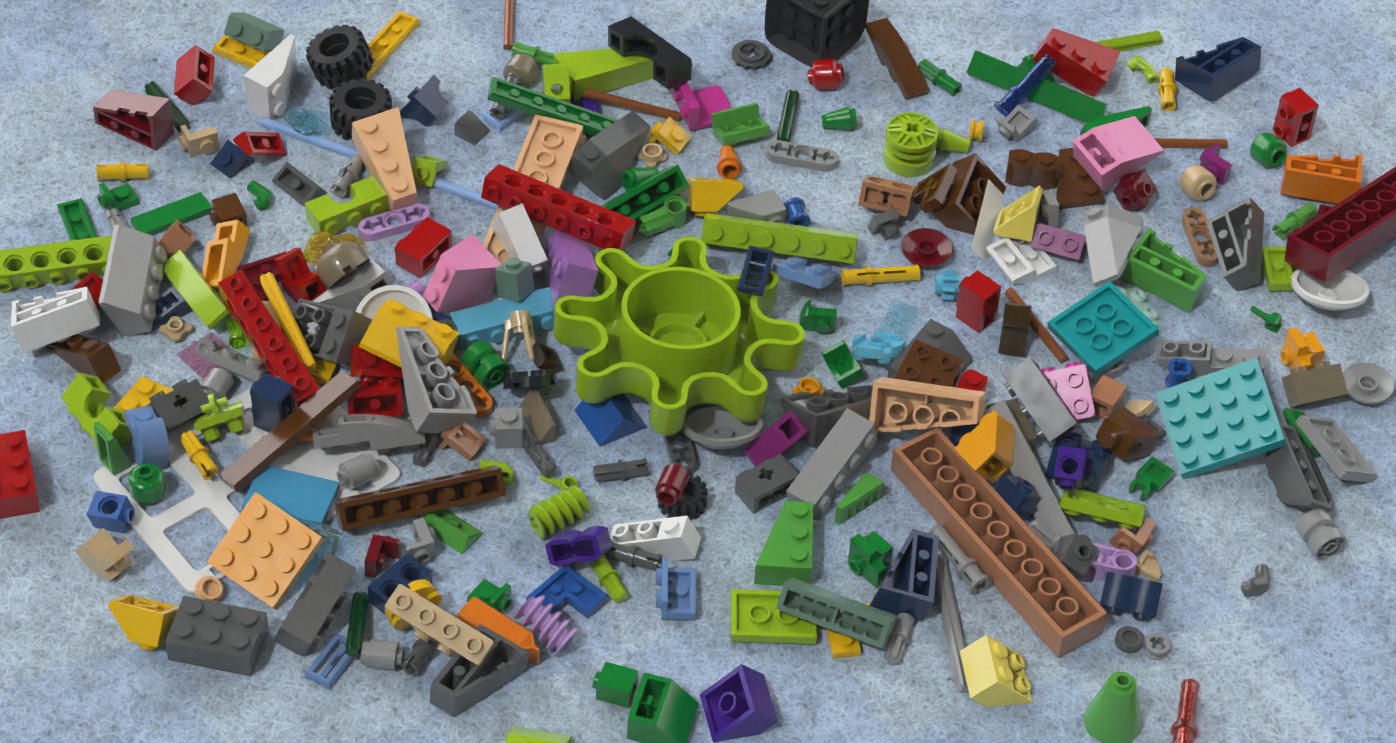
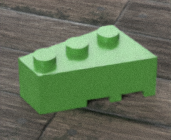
(788, 546)

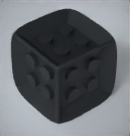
(815, 27)

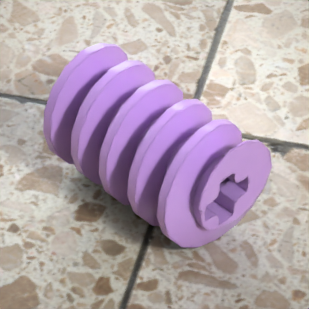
(546, 623)

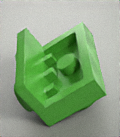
(739, 125)

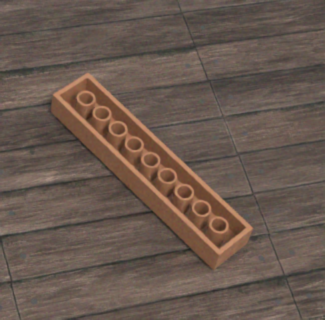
(999, 541)

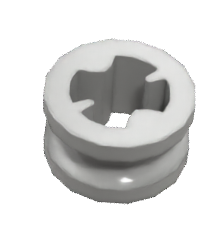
(1153, 653)

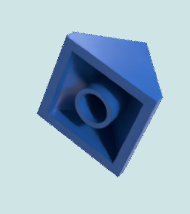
(610, 419)

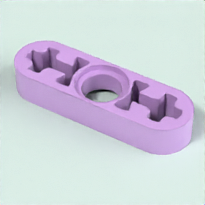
(399, 215)

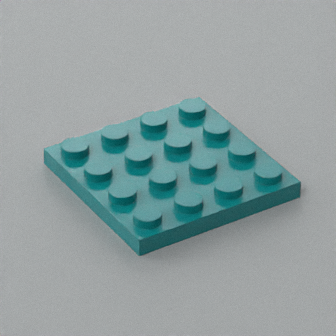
(1220, 418)

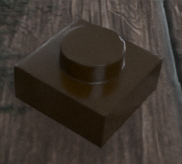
(546, 358)

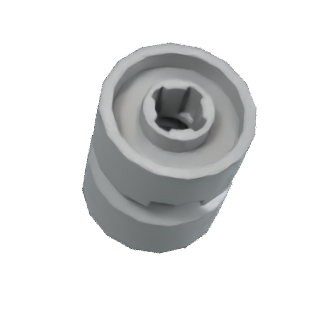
(1320, 534)

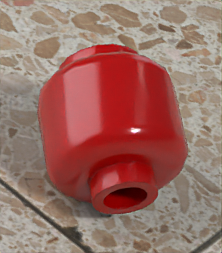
(826, 74)

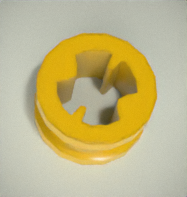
(976, 130)

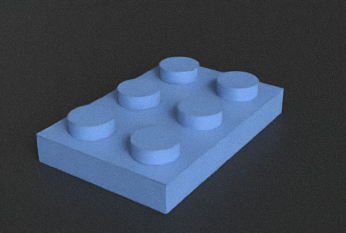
(798, 270)

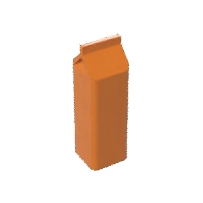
(478, 612)

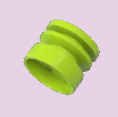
(910, 144)

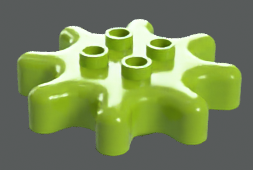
(676, 336)

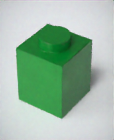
(616, 684)

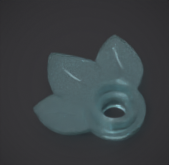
(307, 121)

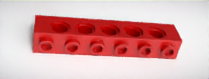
(558, 208)
(266, 336)

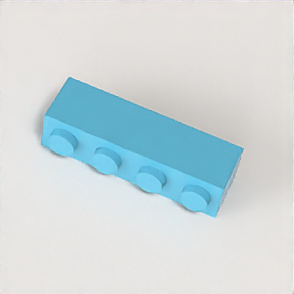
(488, 319)

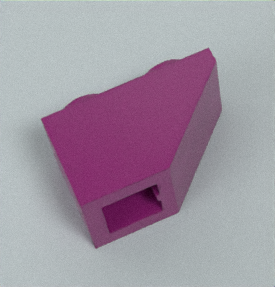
(775, 439)

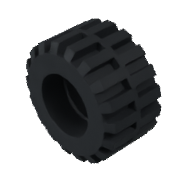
(339, 56)
(355, 102)

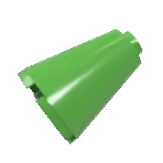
(1115, 711)

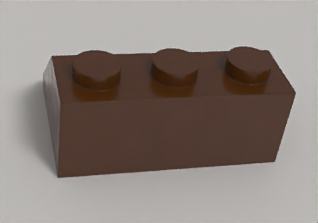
(967, 194)

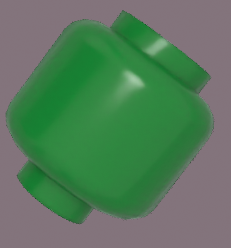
(1268, 150)
(146, 483)

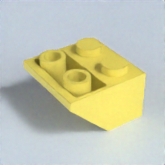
(995, 674)

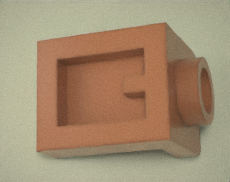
(462, 439)

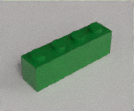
(649, 193)

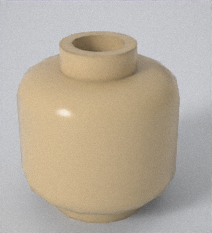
(1198, 183)

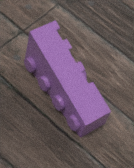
(570, 266)

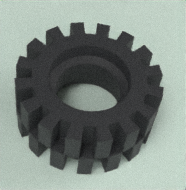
(692, 507)

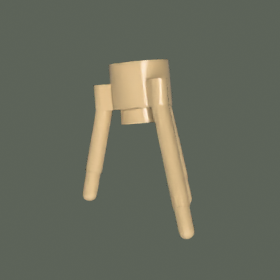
(520, 324)

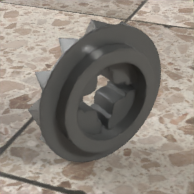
(745, 48)

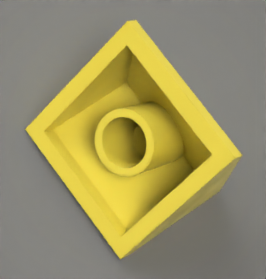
(1020, 217)

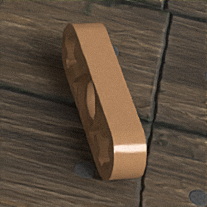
(1198, 247)

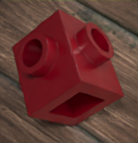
(1135, 190)

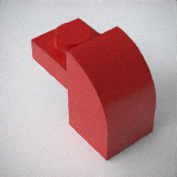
(297, 277)

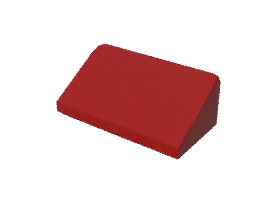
(260, 144)

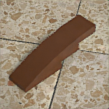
(897, 58)

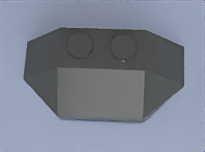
(1297, 474)

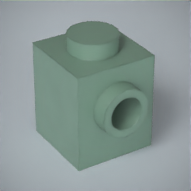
(514, 279)

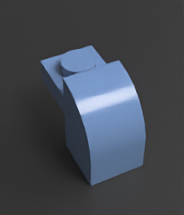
(149, 436)

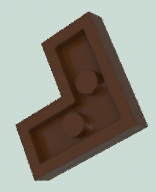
(932, 190)

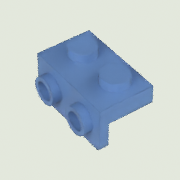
(677, 592)

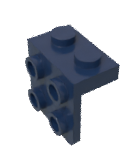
(1096, 459)

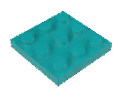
(1103, 328)

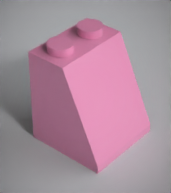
(462, 277)

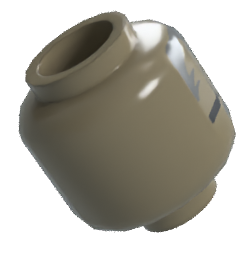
(524, 67)

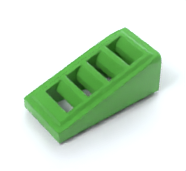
(110, 451)
(862, 495)

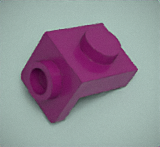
(1216, 165)

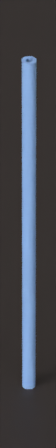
(348, 151)

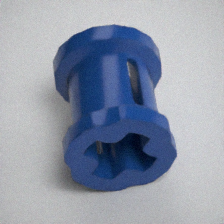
(796, 212)
(1178, 372)

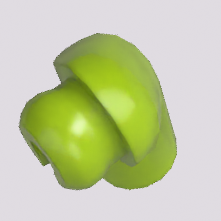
(1146, 68)
(507, 473)

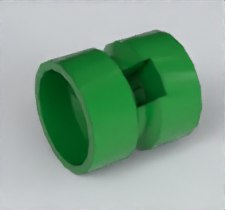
(485, 364)

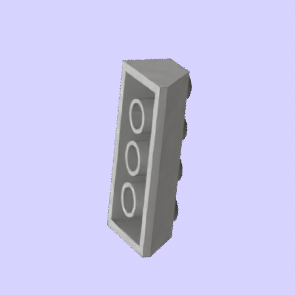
(132, 280)

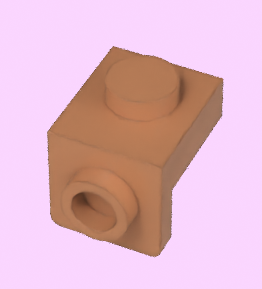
(1133, 542)

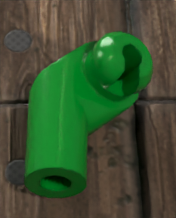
(262, 194)

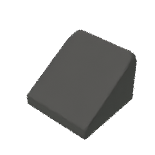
(470, 128)

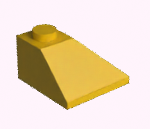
(710, 194)
(144, 619)

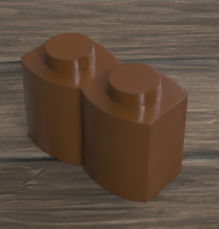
(1032, 169)

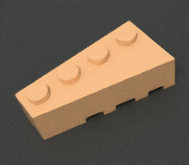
(385, 154)
(918, 405)

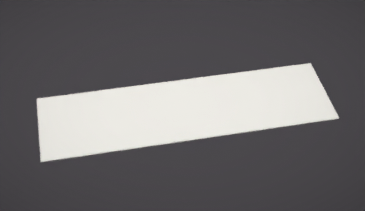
(986, 222)

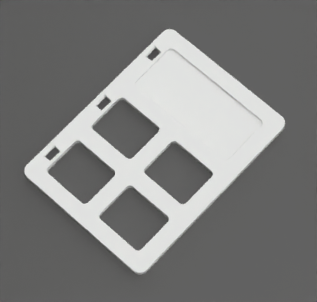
(214, 495)

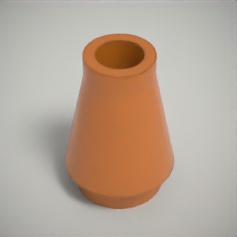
(728, 163)

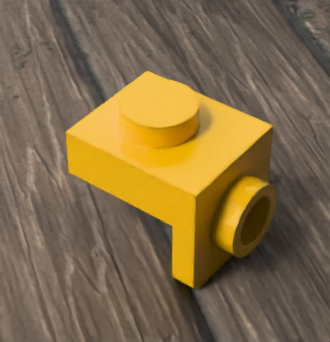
(670, 135)

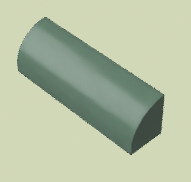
(836, 612)

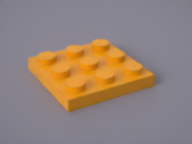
(265, 550)

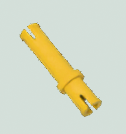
(880, 275)

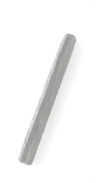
(950, 622)

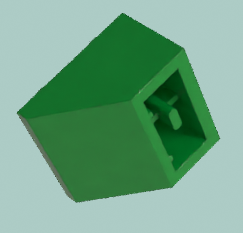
(661, 712)

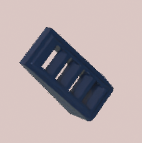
(760, 256)
(179, 309)

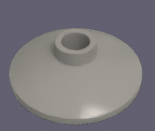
(1375, 378)

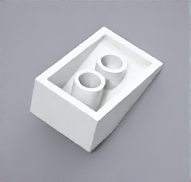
(272, 80)

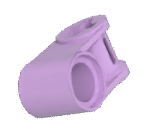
(1111, 560)

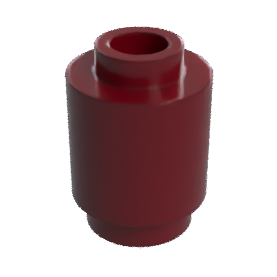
(672, 484)

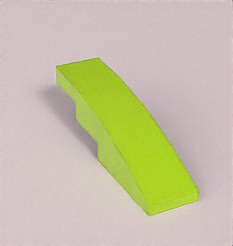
(195, 289)

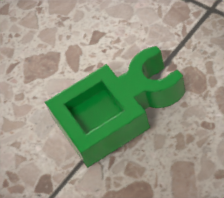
(1152, 476)

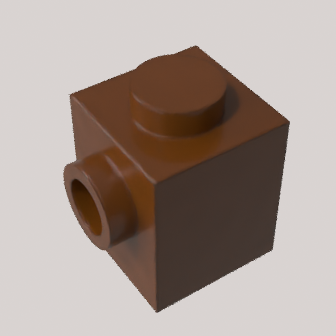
(227, 209)

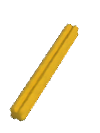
(287, 320)

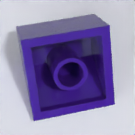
(738, 705)

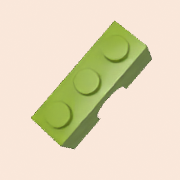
(330, 216)
(86, 401)

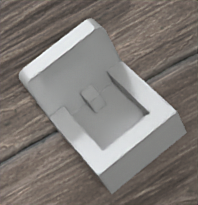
(1016, 124)
(425, 538)

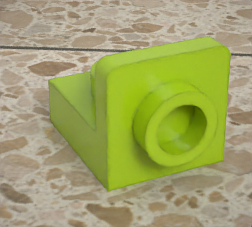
(425, 169)

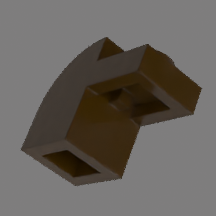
(1014, 329)

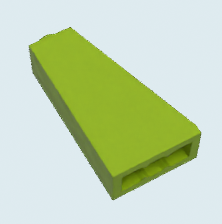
(603, 70)

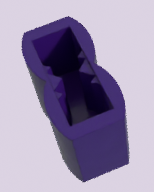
(578, 546)

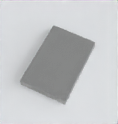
(1336, 449)

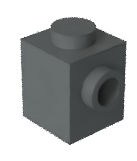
(1076, 553)

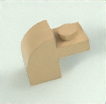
(105, 555)

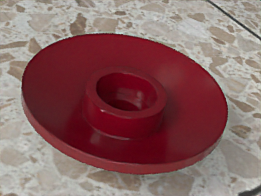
(926, 247)

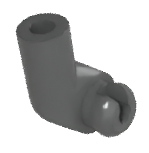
(1257, 584)

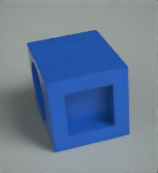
(106, 503)

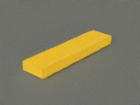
(390, 39)

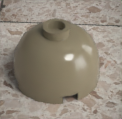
(340, 261)

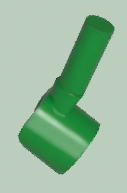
(1272, 321)

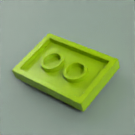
(1103, 507)
(757, 620)

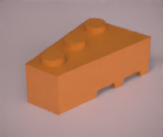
(1321, 178)

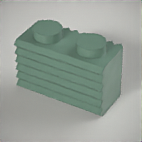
(253, 31)

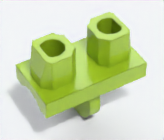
(208, 422)

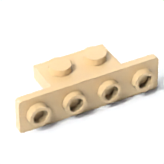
(439, 626)

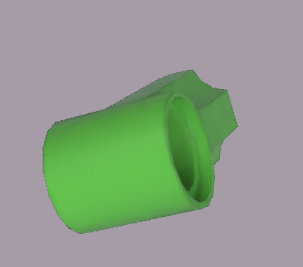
(671, 215)

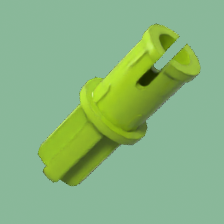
(609, 579)

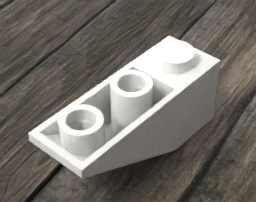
(670, 537)

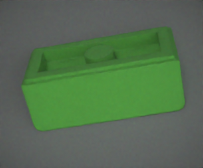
(452, 529)

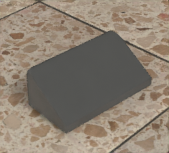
(297, 184)

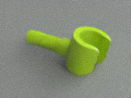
(567, 480)

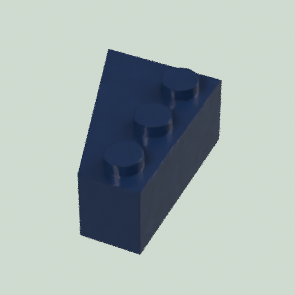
(1219, 69)
(911, 578)

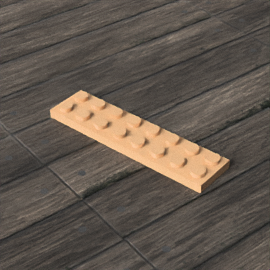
(544, 158)

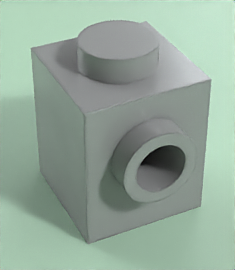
(507, 428)

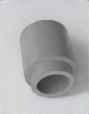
(218, 382)
(358, 471)
(382, 654)

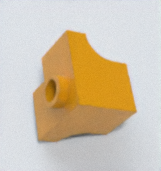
(1301, 349)

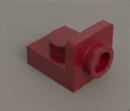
(378, 551)

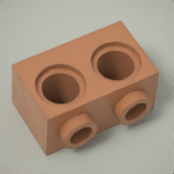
(886, 195)

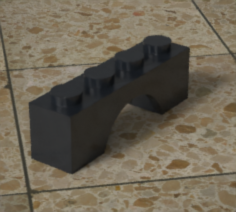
(633, 38)

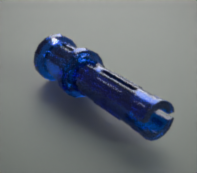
(1018, 93)

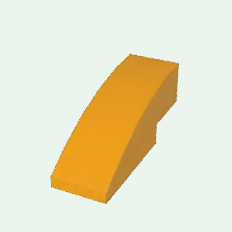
(225, 251)

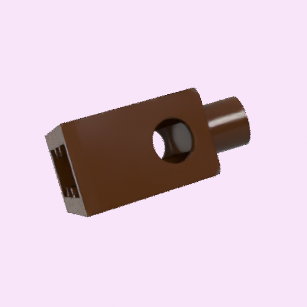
(1127, 435)

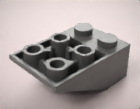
(330, 330)

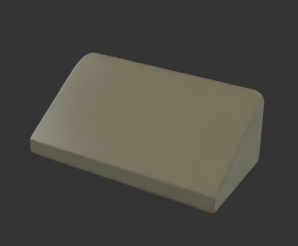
(538, 417)

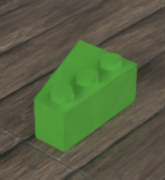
(1164, 273)

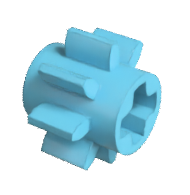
(947, 284)

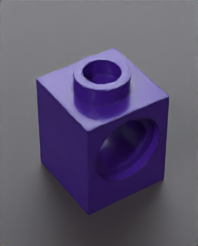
(1070, 457)

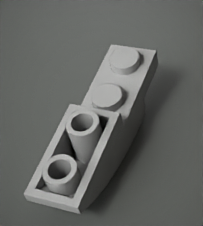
(1204, 357)
(380, 430)

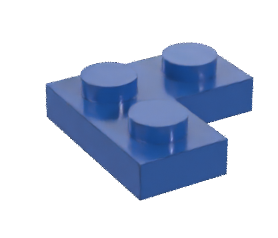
(570, 588)

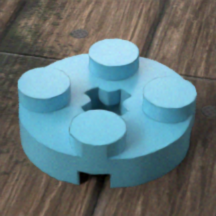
(881, 347)

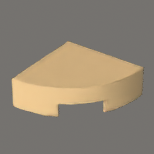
(1141, 407)
(1148, 566)

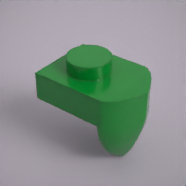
(817, 319)

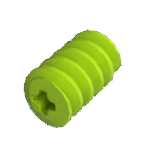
(556, 509)

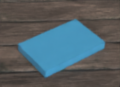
(295, 493)

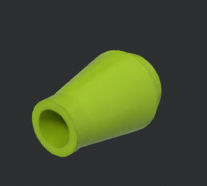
(951, 142)

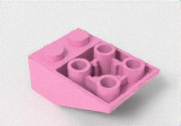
(1115, 150)

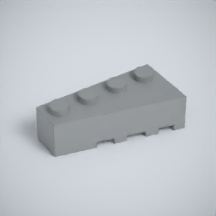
(834, 461)

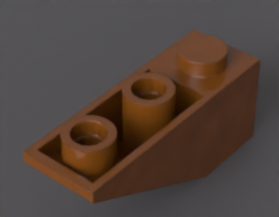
(87, 356)

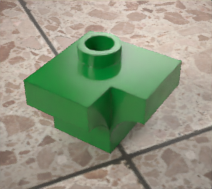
(870, 557)

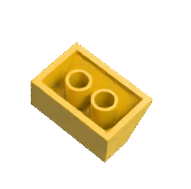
(382, 336)

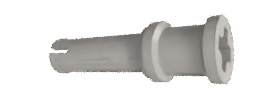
(966, 567)

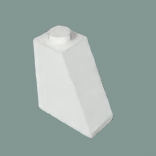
(519, 237)

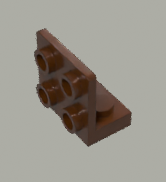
(930, 366)

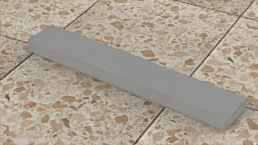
(1028, 468)

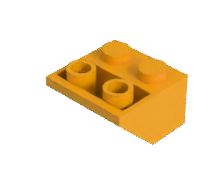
(989, 446)

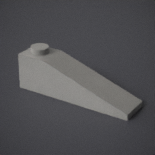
(1109, 239)
(431, 391)

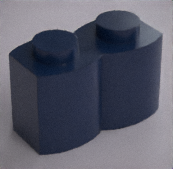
(1131, 594)

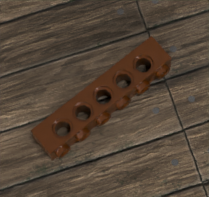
(419, 497)

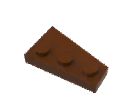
(1074, 184)

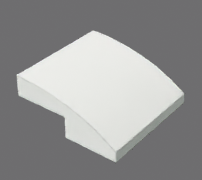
(1020, 261)

